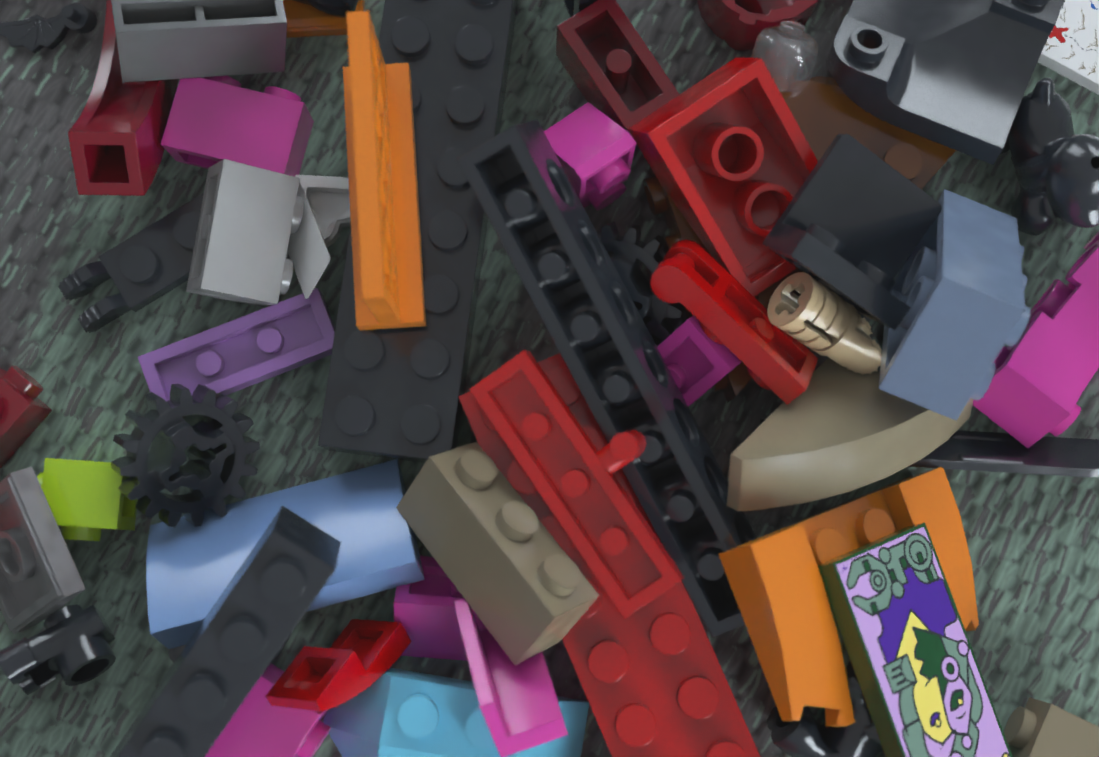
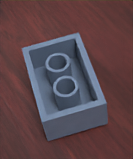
(963, 304)

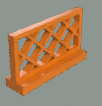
(382, 184)

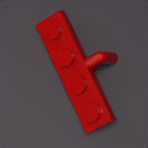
(579, 482)

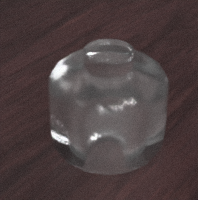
(787, 54)

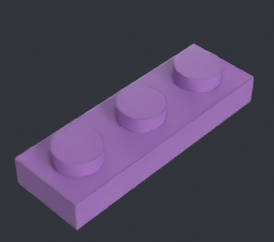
(244, 348)

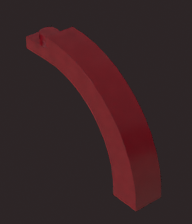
(120, 128)

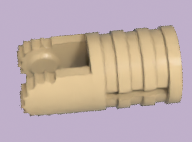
(824, 323)

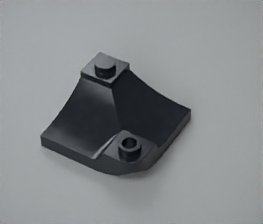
(943, 65)

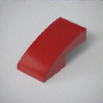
(333, 675)

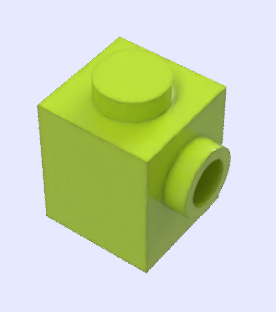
(86, 498)

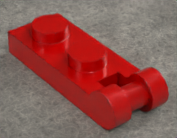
(733, 319)

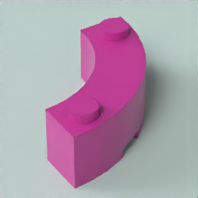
(1052, 361)

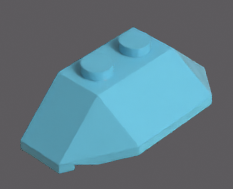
(433, 717)

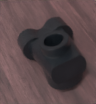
(70, 645)

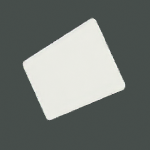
(308, 249)

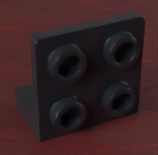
(855, 228)

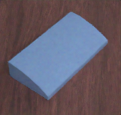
(195, 564)

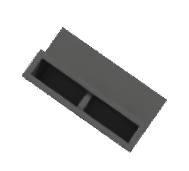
(199, 38)

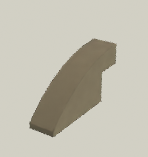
(833, 441)

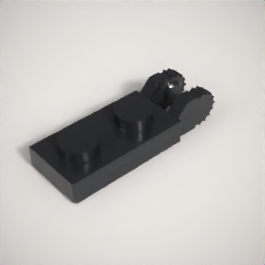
(140, 267)

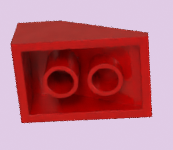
(730, 165)

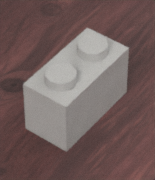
(245, 234)

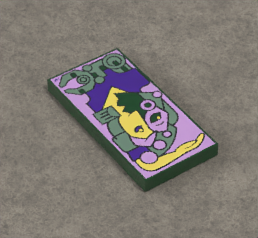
(912, 650)

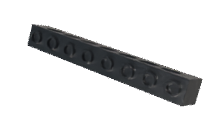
(612, 358)

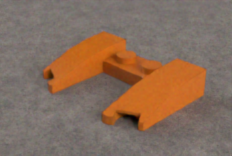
(787, 601)

